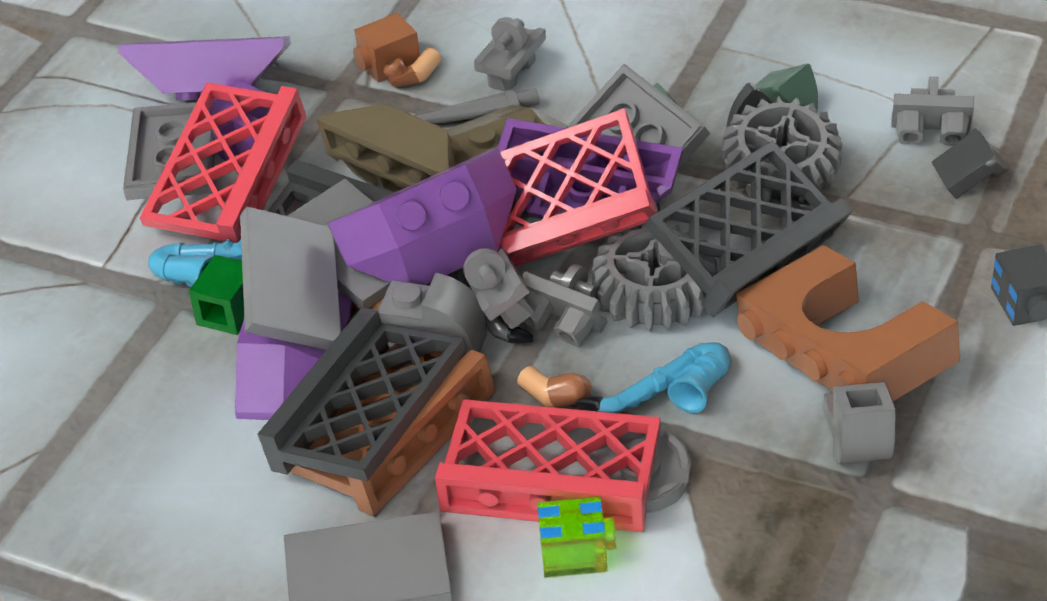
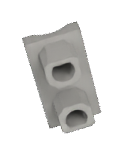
(508, 52)
(932, 110)
(497, 286)
(568, 298)

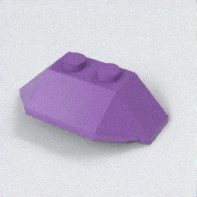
(190, 64)
(658, 160)
(430, 223)
(273, 368)

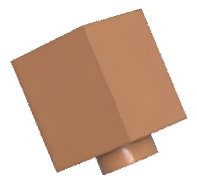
(384, 42)

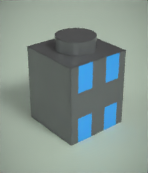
(1021, 283)

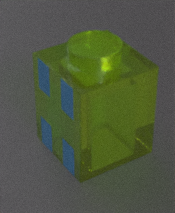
(574, 536)

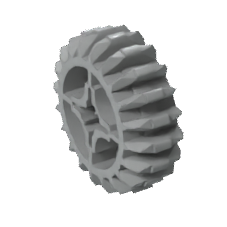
(797, 130)
(644, 282)

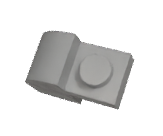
(441, 308)
(861, 422)

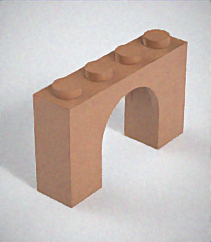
(791, 303)

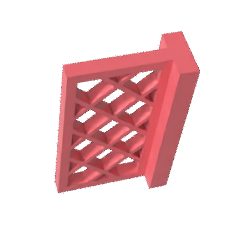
(260, 163)
(586, 222)
(514, 494)

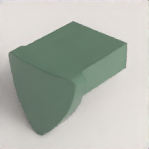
(791, 83)

